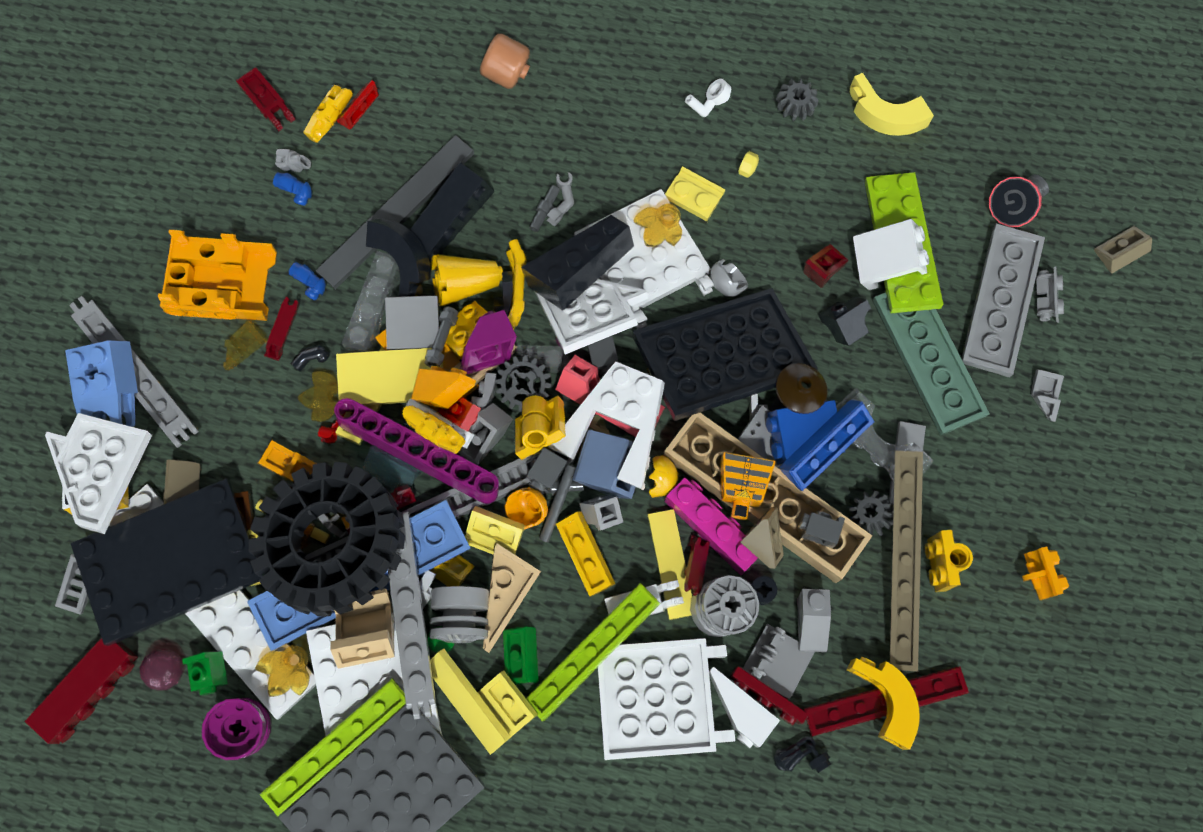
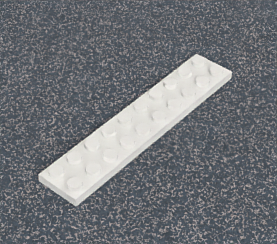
(228, 626)

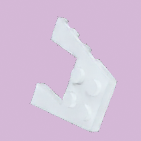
(625, 397)

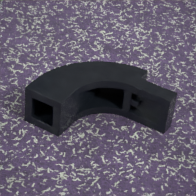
(405, 250)

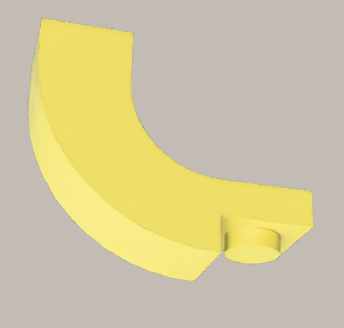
(885, 116)

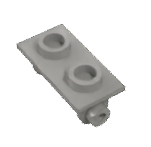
(1051, 305)

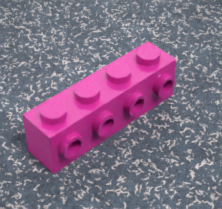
(711, 524)

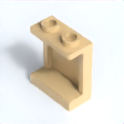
(365, 632)

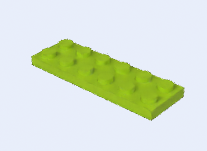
(893, 201)

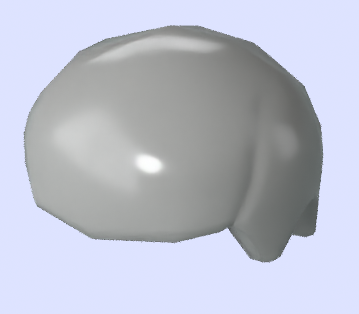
(728, 279)

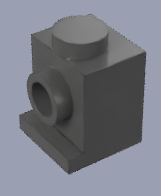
(821, 528)

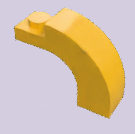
(902, 704)

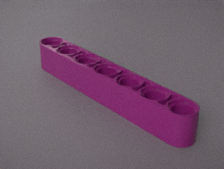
(410, 440)

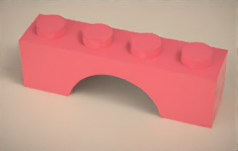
(579, 380)

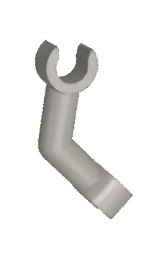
(556, 214)

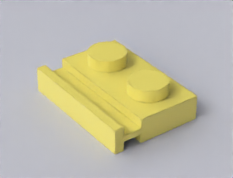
(694, 193)
(489, 528)
(507, 703)

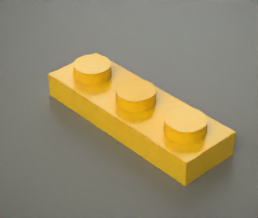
(585, 553)

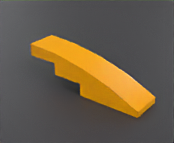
(284, 461)

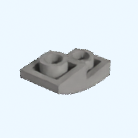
(487, 390)

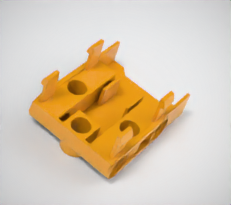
(229, 279)

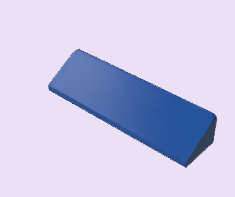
(827, 444)

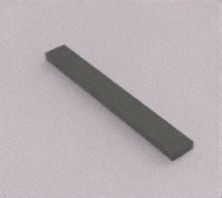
(397, 208)

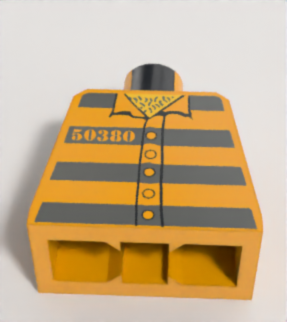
(744, 482)

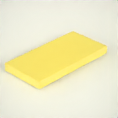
(379, 375)

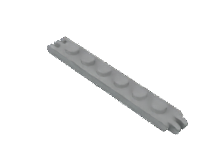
(150, 391)
(411, 628)

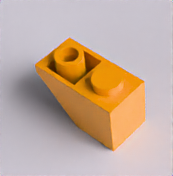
(441, 388)

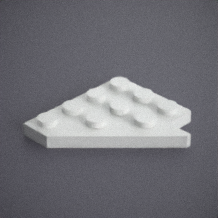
(594, 314)
(96, 467)

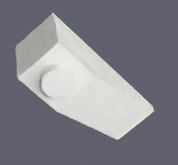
(745, 714)

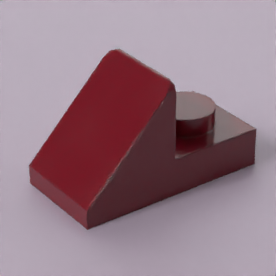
(824, 265)

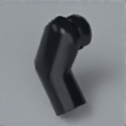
(309, 353)

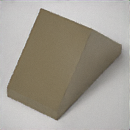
(765, 539)

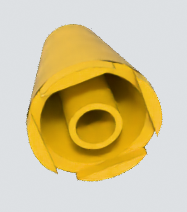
(463, 277)

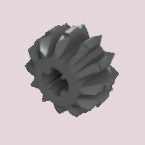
(803, 106)
(873, 503)

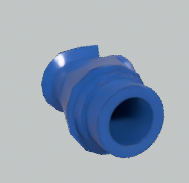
(289, 183)
(307, 277)

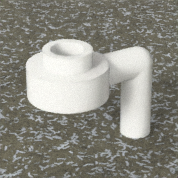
(716, 94)

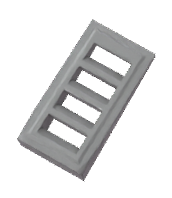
(65, 590)

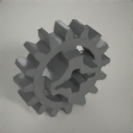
(533, 375)

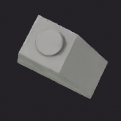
(488, 430)
(814, 619)

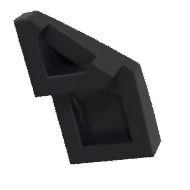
(504, 302)

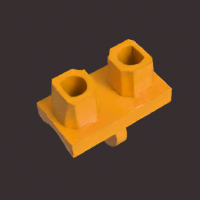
(1043, 573)

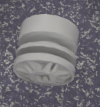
(709, 607)
(459, 613)

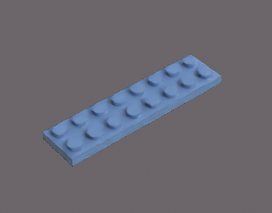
(435, 540)

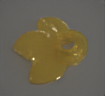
(657, 227)
(321, 396)
(284, 674)

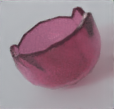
(161, 669)

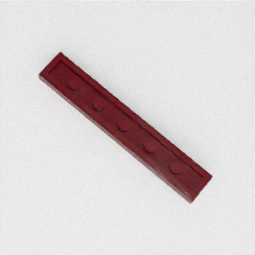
(873, 705)

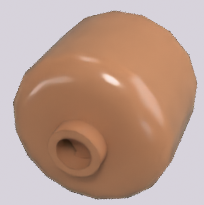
(505, 61)

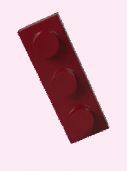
(768, 697)

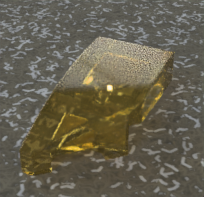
(243, 344)

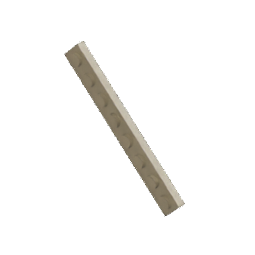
(906, 560)

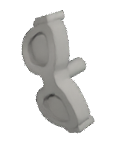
(329, 524)

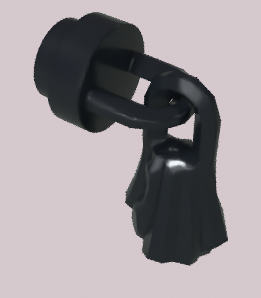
(789, 757)

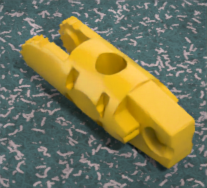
(327, 113)
(433, 429)

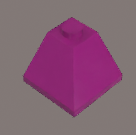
(489, 343)

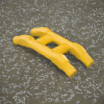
(516, 259)

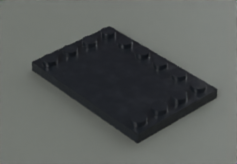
(721, 352)
(166, 562)

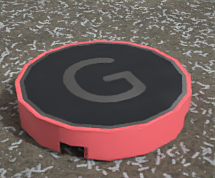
(1015, 201)

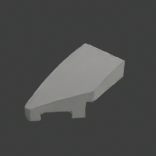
(1046, 392)

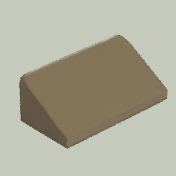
(1124, 248)
(180, 479)

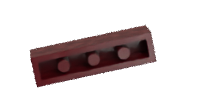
(80, 691)

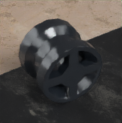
(761, 591)

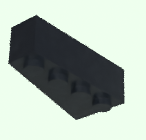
(451, 210)
(578, 262)

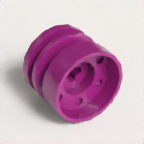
(224, 740)

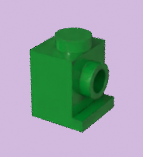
(206, 672)

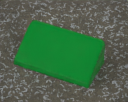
(521, 654)

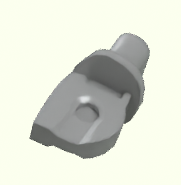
(291, 160)

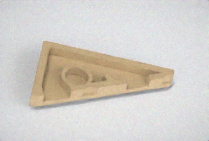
(508, 586)

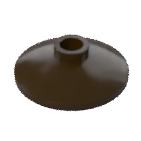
(794, 395)

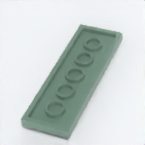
(934, 366)

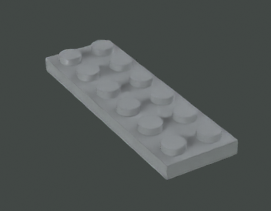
(1002, 300)

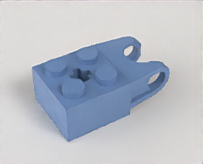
(103, 380)

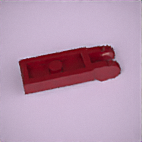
(264, 97)

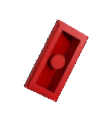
(358, 105)

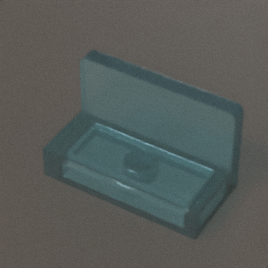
(389, 469)

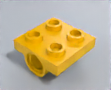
(461, 332)
(539, 425)
(946, 560)

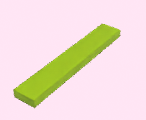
(592, 651)
(334, 747)

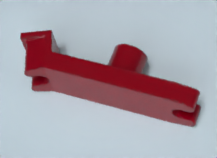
(281, 329)
(696, 566)

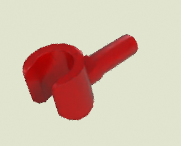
(328, 433)

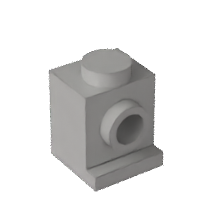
(602, 511)

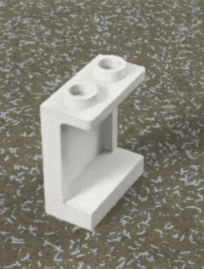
(890, 253)

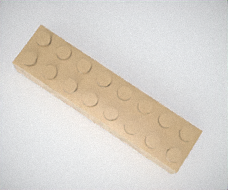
(698, 455)

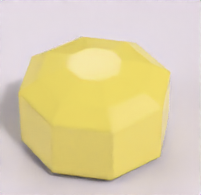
(748, 164)

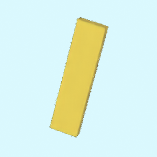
(670, 559)
(468, 702)

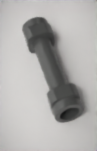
(448, 318)

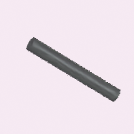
(557, 503)

